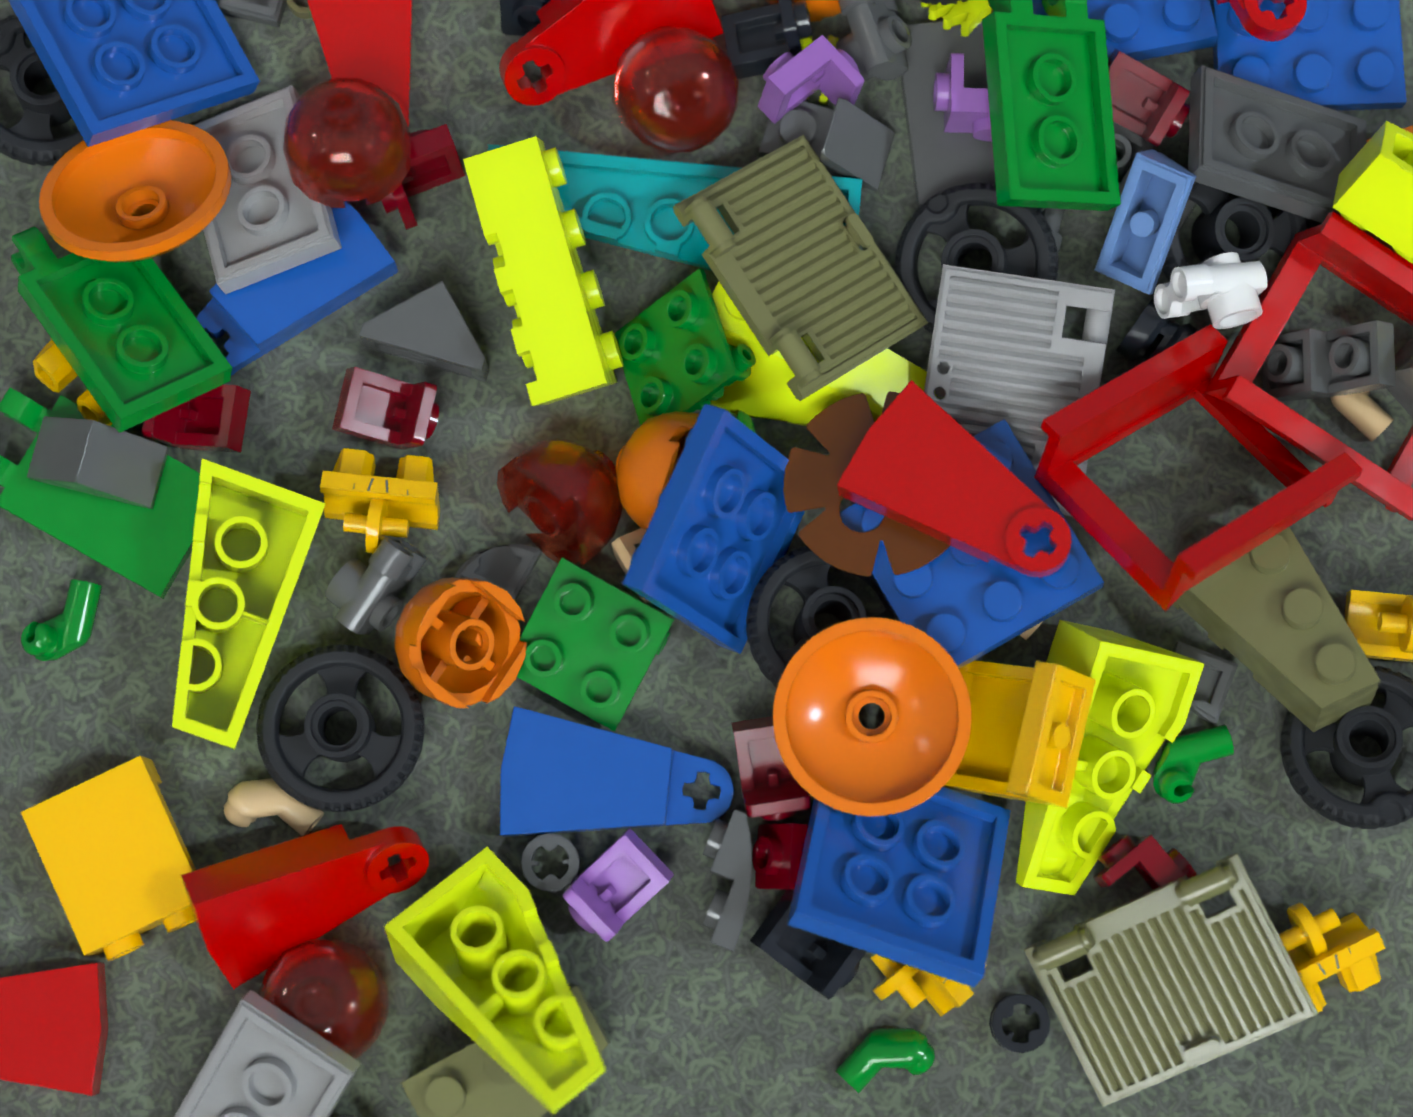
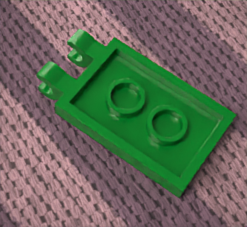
(1050, 106)
(119, 330)
(124, 537)

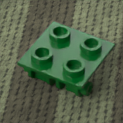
(679, 352)
(591, 643)

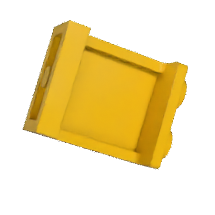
(1023, 731)
(114, 858)

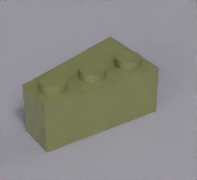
(1285, 631)
(477, 1086)

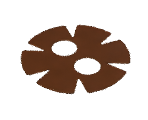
(812, 484)

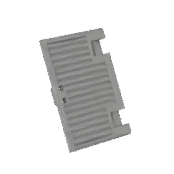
(1007, 351)

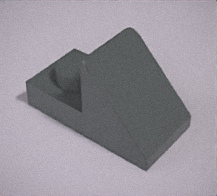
(843, 138)

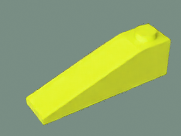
(768, 395)
(1135, 705)
(497, 977)

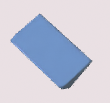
(1145, 221)

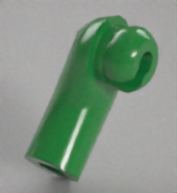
(1182, 759)
(887, 1049)

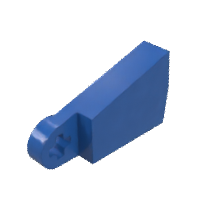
(293, 300)
(591, 779)

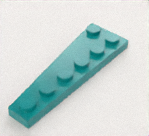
(632, 201)

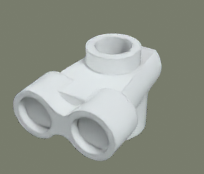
(1218, 284)

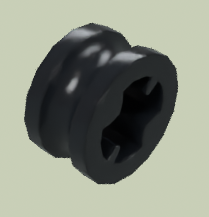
(1005, 1009)

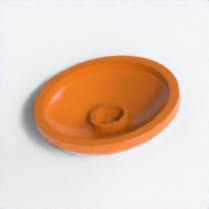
(136, 193)
(922, 725)

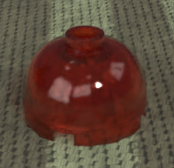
(676, 89)
(346, 142)
(566, 495)
(330, 991)

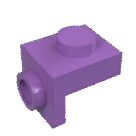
(797, 77)
(964, 108)
(616, 886)

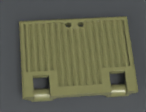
(799, 267)
(1171, 981)

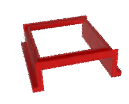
(1371, 270)
(1137, 400)

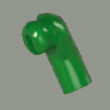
(67, 630)

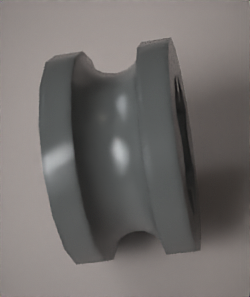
(550, 843)

